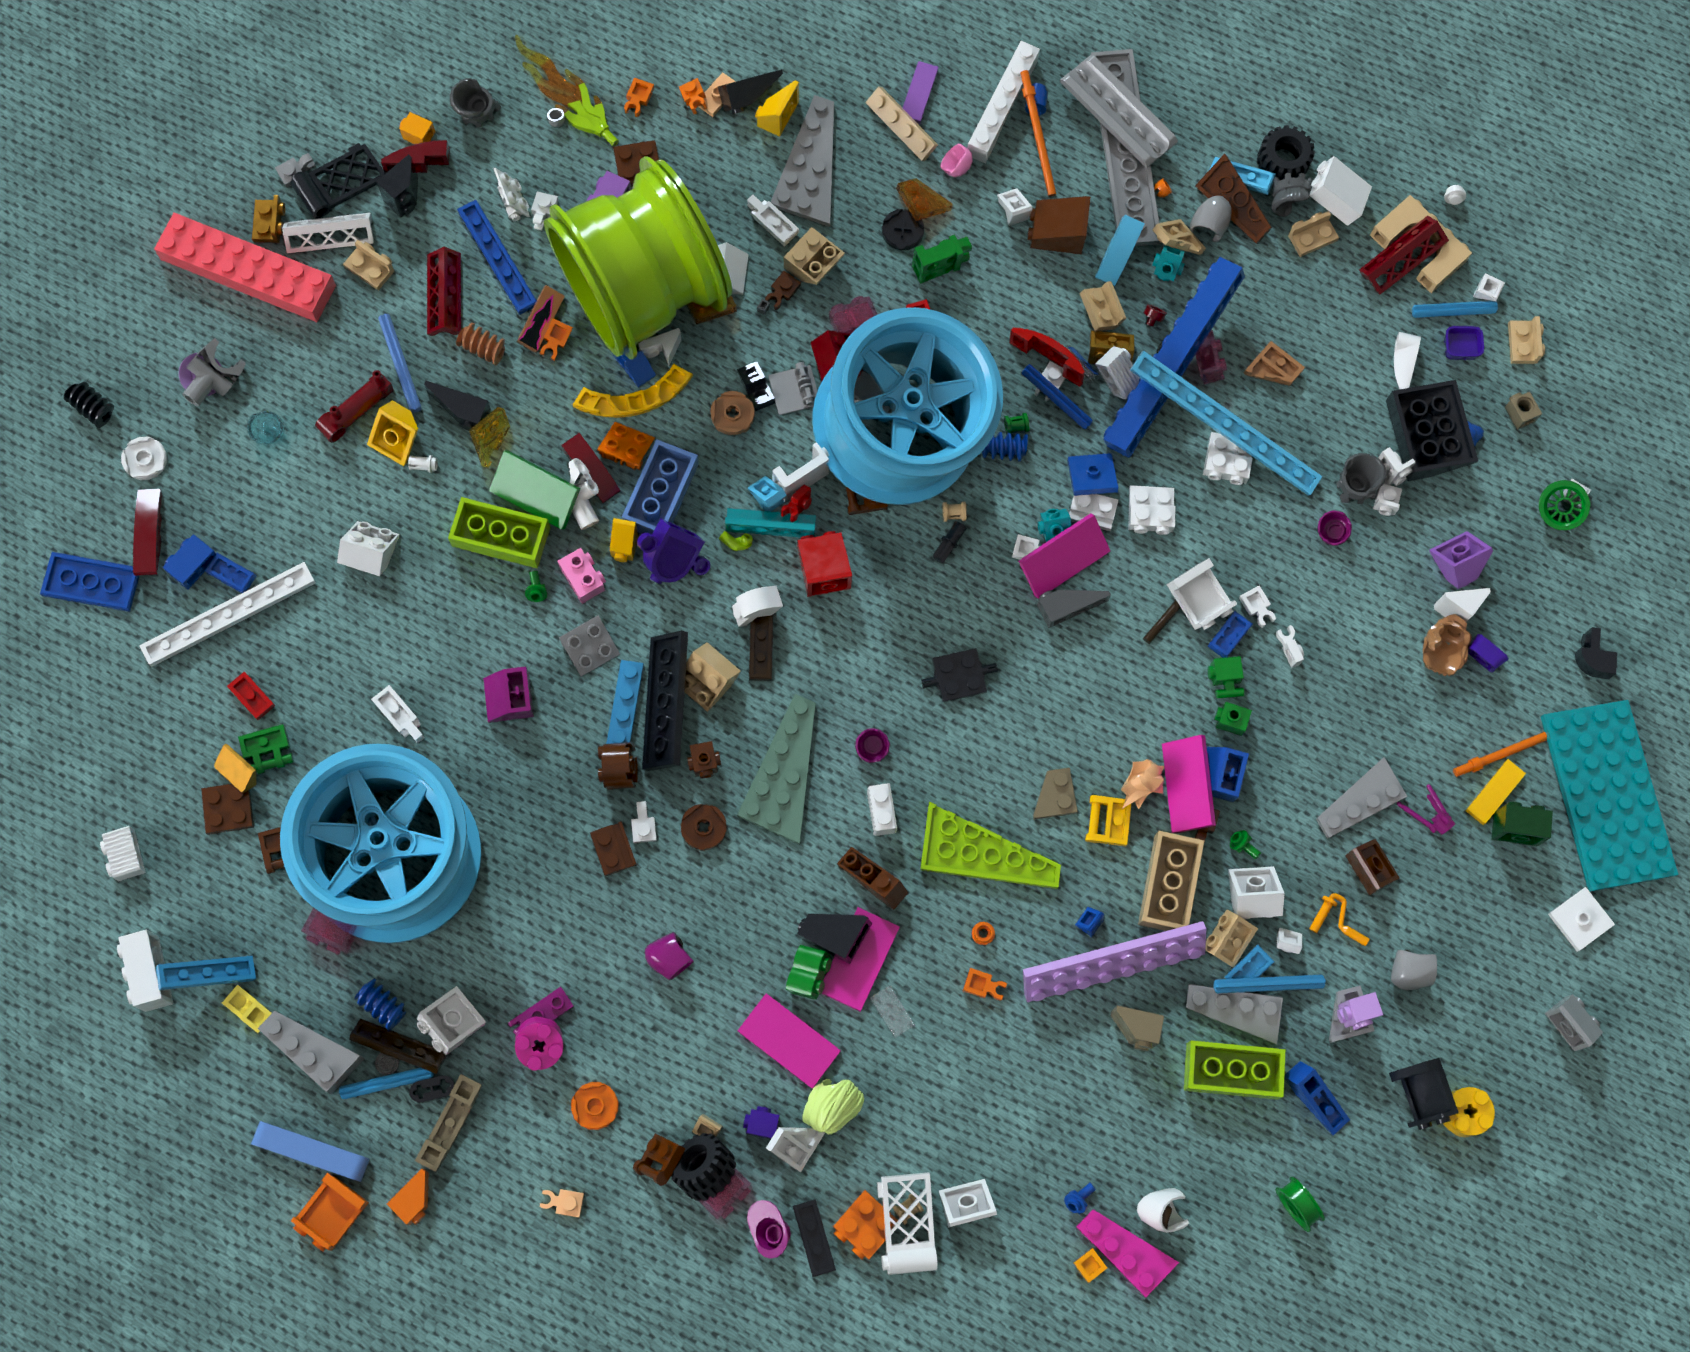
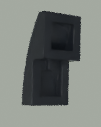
(756, 386)

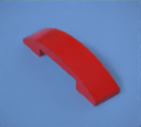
(1027, 339)

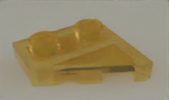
(489, 433)

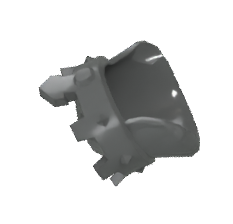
(473, 102)
(1288, 192)
(1361, 477)

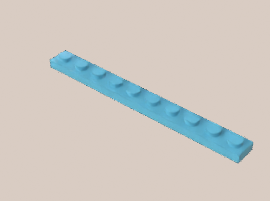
(1225, 423)

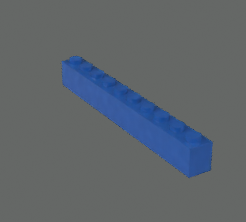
(1176, 354)

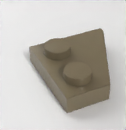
(1056, 795)

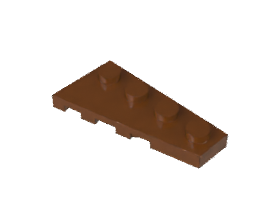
(1245, 212)

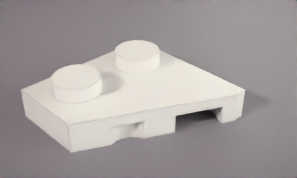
(794, 1145)

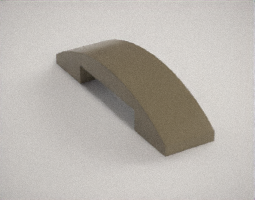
(449, 1123)

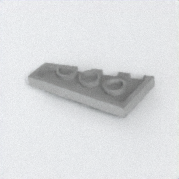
(1246, 1011)

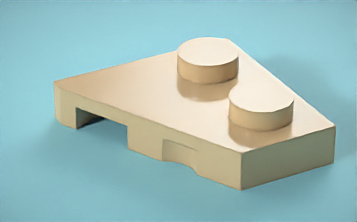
(1178, 236)

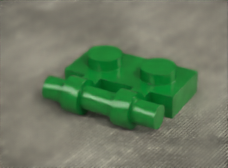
(265, 742)

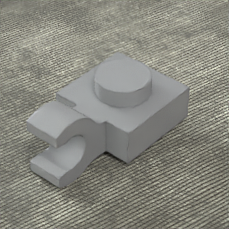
(290, 167)

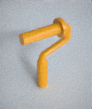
(1323, 912)

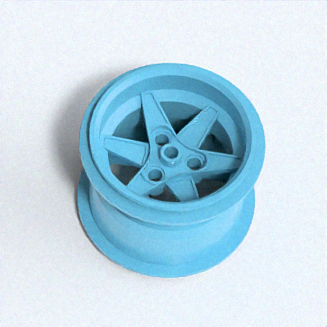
(932, 348)
(355, 777)

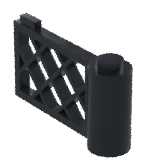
(313, 193)

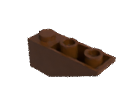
(873, 878)

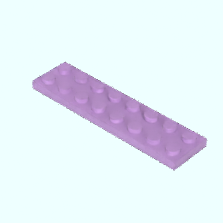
(1114, 962)

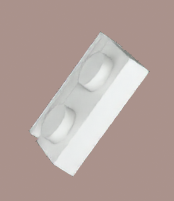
(1098, 505)

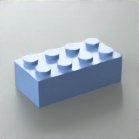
(661, 486)

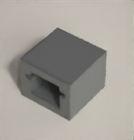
(763, 306)

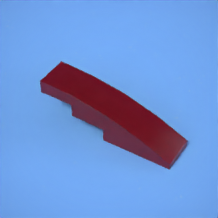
(147, 532)

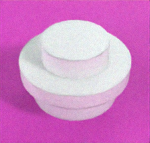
(1455, 195)

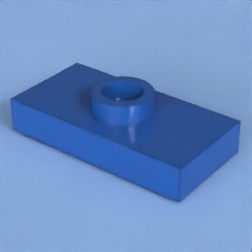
(230, 573)
(1230, 635)

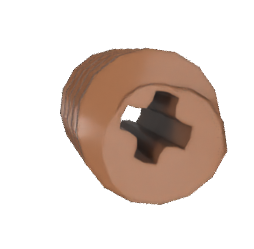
(481, 344)

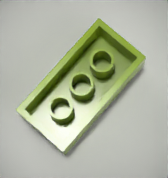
(499, 532)
(1234, 1070)

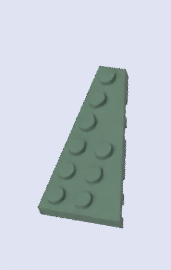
(780, 784)

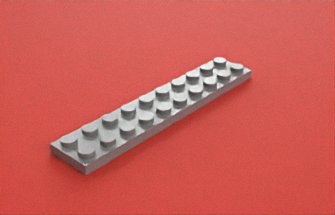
(1128, 178)

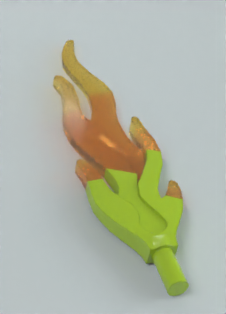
(576, 97)

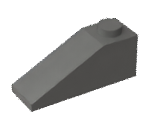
(1065, 604)

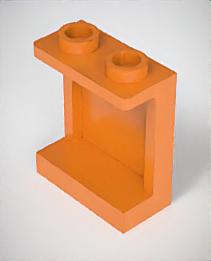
(329, 1213)

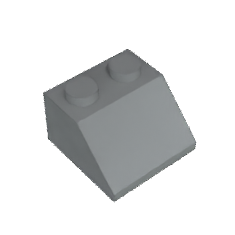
(1574, 1022)

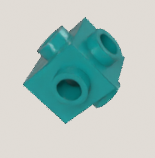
(1168, 263)
(1053, 523)

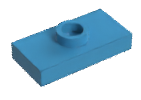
(1252, 965)

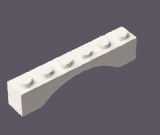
(1009, 87)

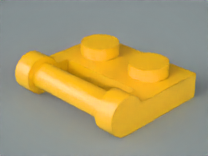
(1116, 821)

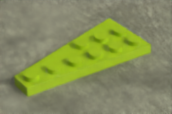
(973, 851)

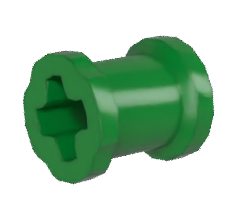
(1016, 423)

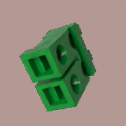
(940, 258)

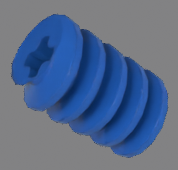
(1007, 446)
(380, 1004)

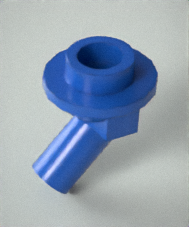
(1076, 1199)

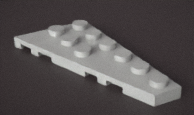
(807, 176)

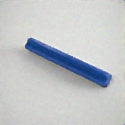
(1057, 396)

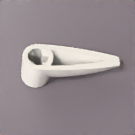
(1405, 356)

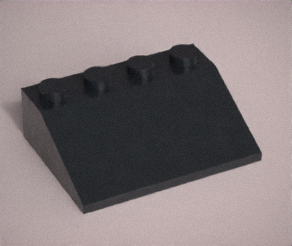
(1431, 429)

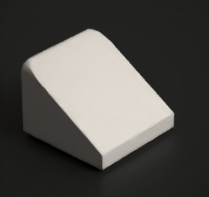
(1489, 288)

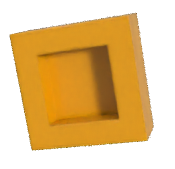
(1090, 1265)

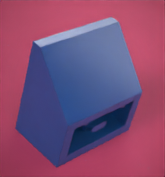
(1226, 772)

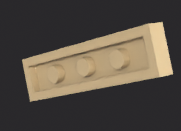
(901, 123)

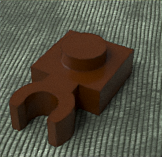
(783, 287)

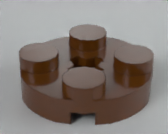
(704, 814)

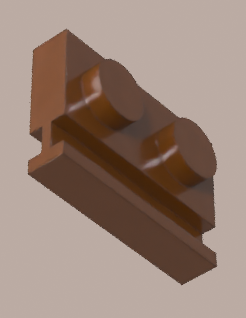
(613, 848)

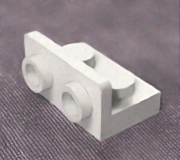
(1395, 470)

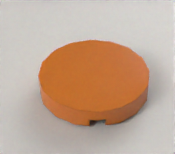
(599, 1111)

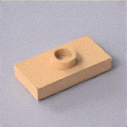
(712, 94)

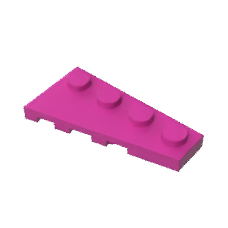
(1133, 1257)

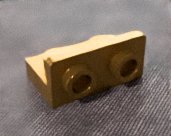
(267, 220)
(1102, 342)

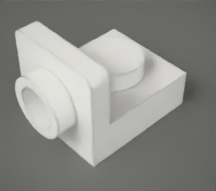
(1387, 500)

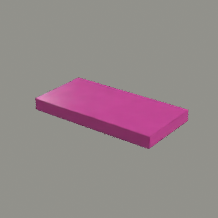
(1064, 555)
(1188, 784)
(853, 981)
(789, 1041)

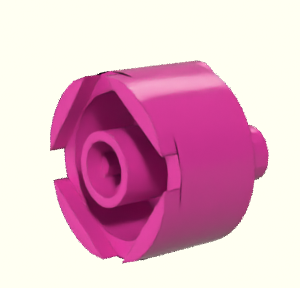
(536, 1056)

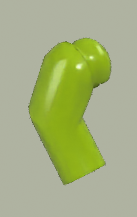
(736, 544)

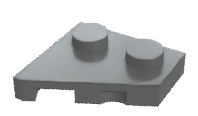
(1338, 1030)

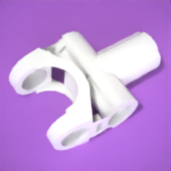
(582, 509)

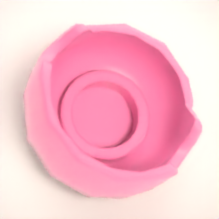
(957, 161)

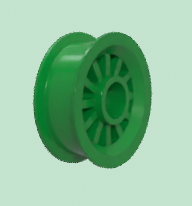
(1568, 524)
(1300, 1204)

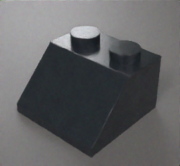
(400, 187)

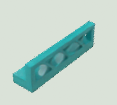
(769, 523)

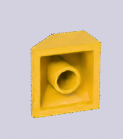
(778, 109)
(393, 432)

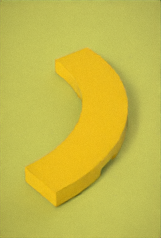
(637, 402)

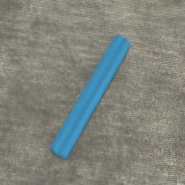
(1454, 309)
(384, 1083)

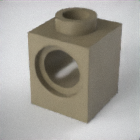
(1519, 417)

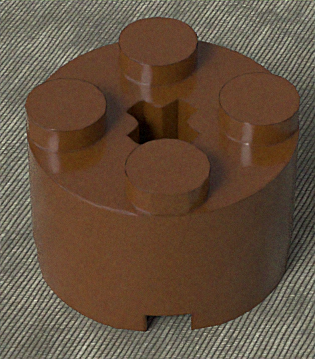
(618, 765)

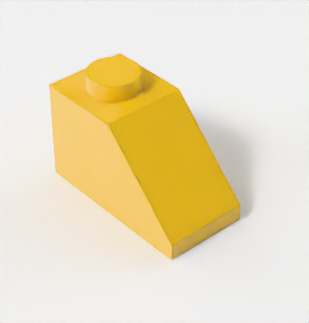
(623, 540)

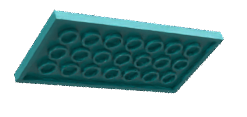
(1609, 795)

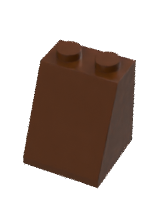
(1060, 224)

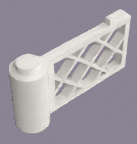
(913, 1255)

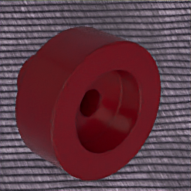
(1154, 313)

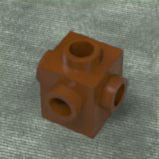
(702, 752)

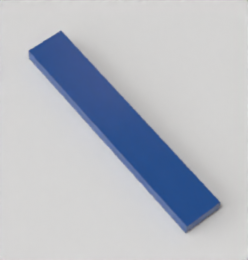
(497, 257)

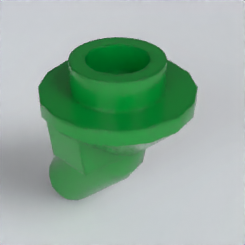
(536, 589)
(1240, 841)

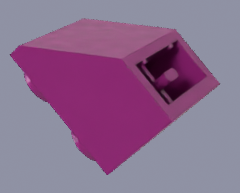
(508, 695)

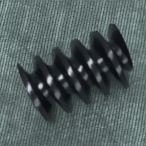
(89, 403)

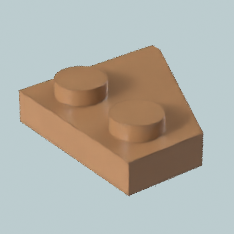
(1275, 366)

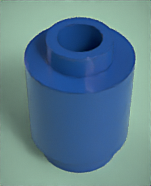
(1040, 98)

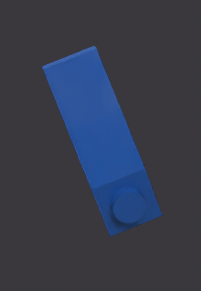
(1316, 1096)

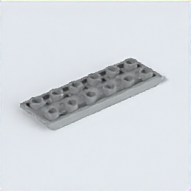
(1119, 110)

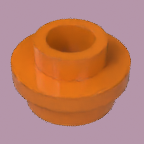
(983, 926)

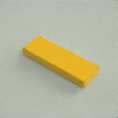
(1495, 792)

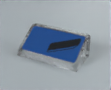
(1090, 374)

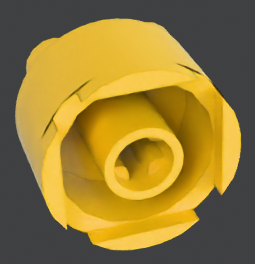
(1480, 1116)

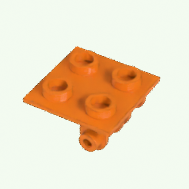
(625, 444)

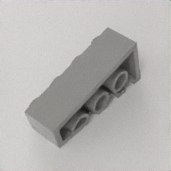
(315, 1054)

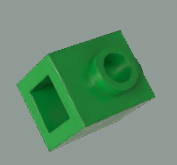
(1232, 718)

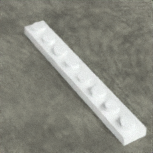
(227, 614)

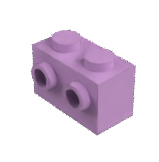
(1359, 1011)

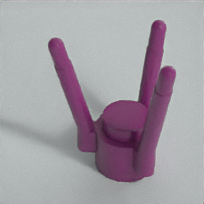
(1441, 821)

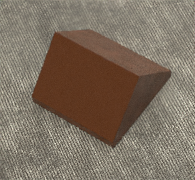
(1372, 866)

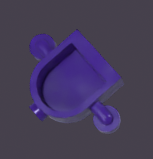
(672, 552)

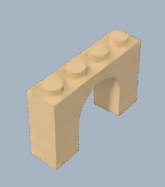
(1448, 257)

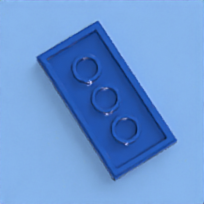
(89, 581)

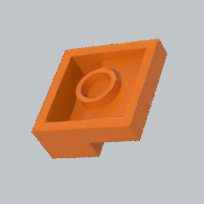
(863, 1226)

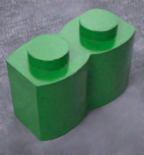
(808, 972)

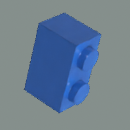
(189, 561)

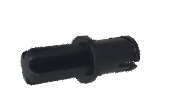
(949, 542)

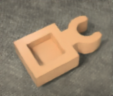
(567, 1202)

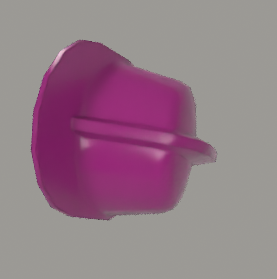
(768, 1229)

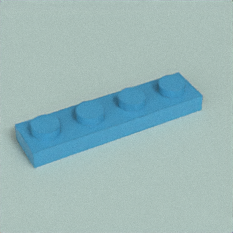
(625, 702)
(205, 972)

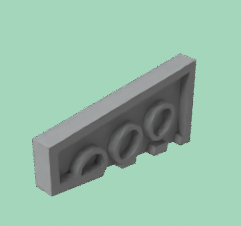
(1365, 798)

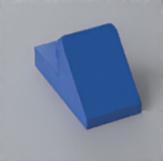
(637, 368)

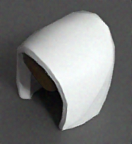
(1159, 1212)

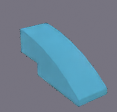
(1119, 249)

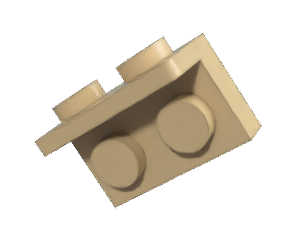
(1313, 233)
(369, 265)
(1103, 307)
(1526, 341)
(1230, 938)

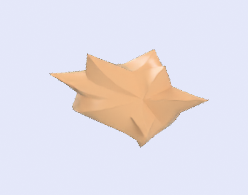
(1142, 781)

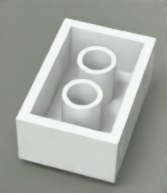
(140, 956)

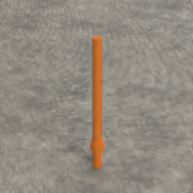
(1029, 93)
(1476, 764)

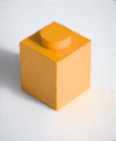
(416, 129)

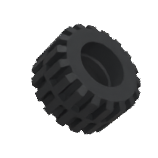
(1289, 140)
(704, 1167)

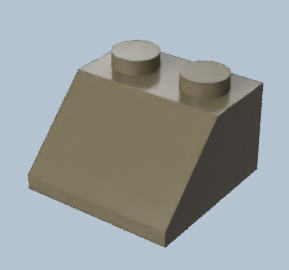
(1138, 1026)

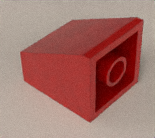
(824, 563)

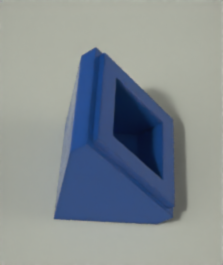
(1090, 921)

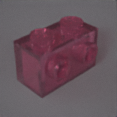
(1209, 362)

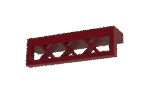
(1399, 249)
(447, 291)

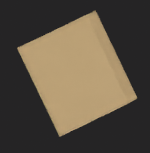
(706, 1125)

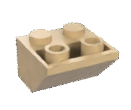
(812, 257)
(708, 676)

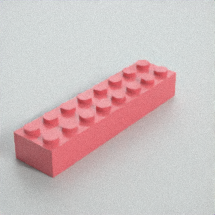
(245, 267)

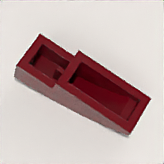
(422, 155)
(580, 449)

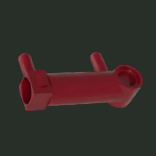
(335, 423)

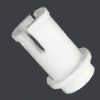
(423, 463)

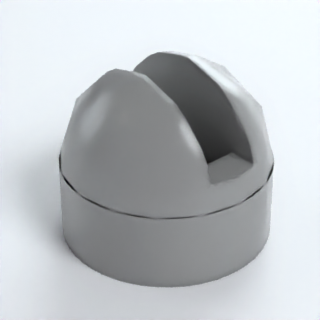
(556, 117)

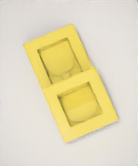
(246, 1008)

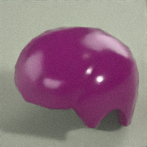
(1334, 528)
(872, 745)

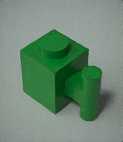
(1227, 673)

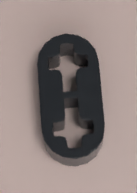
(431, 1083)

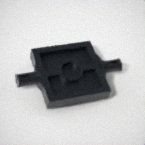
(959, 675)

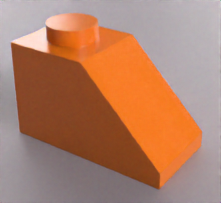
(412, 1199)

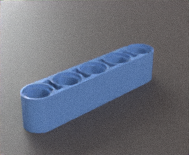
(310, 1151)

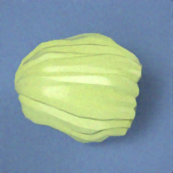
(832, 1105)

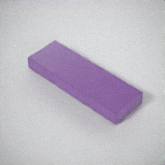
(920, 90)

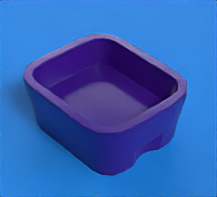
(1464, 342)
(1486, 653)

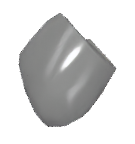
(1214, 215)
(1413, 970)

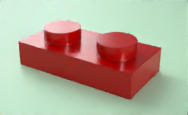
(251, 695)

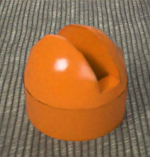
(1163, 187)

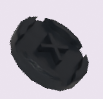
(902, 230)

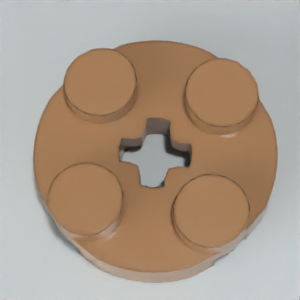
(724, 404)

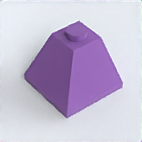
(1461, 558)

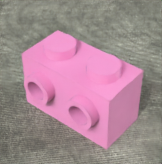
(581, 575)

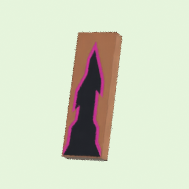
(540, 318)

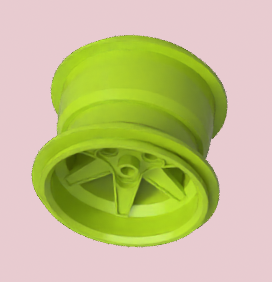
(639, 257)

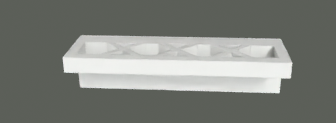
(324, 225)

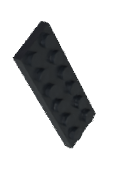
(665, 701)

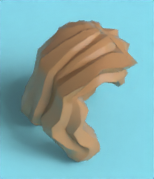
(1438, 654)

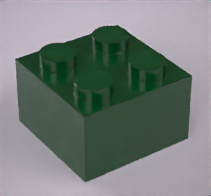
(1522, 824)

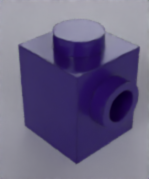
(761, 1122)

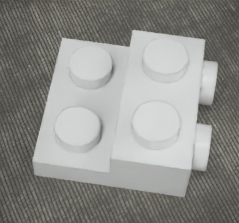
(1226, 461)
(1151, 509)
(450, 1021)

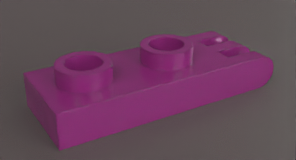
(550, 1007)

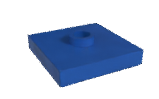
(1092, 474)

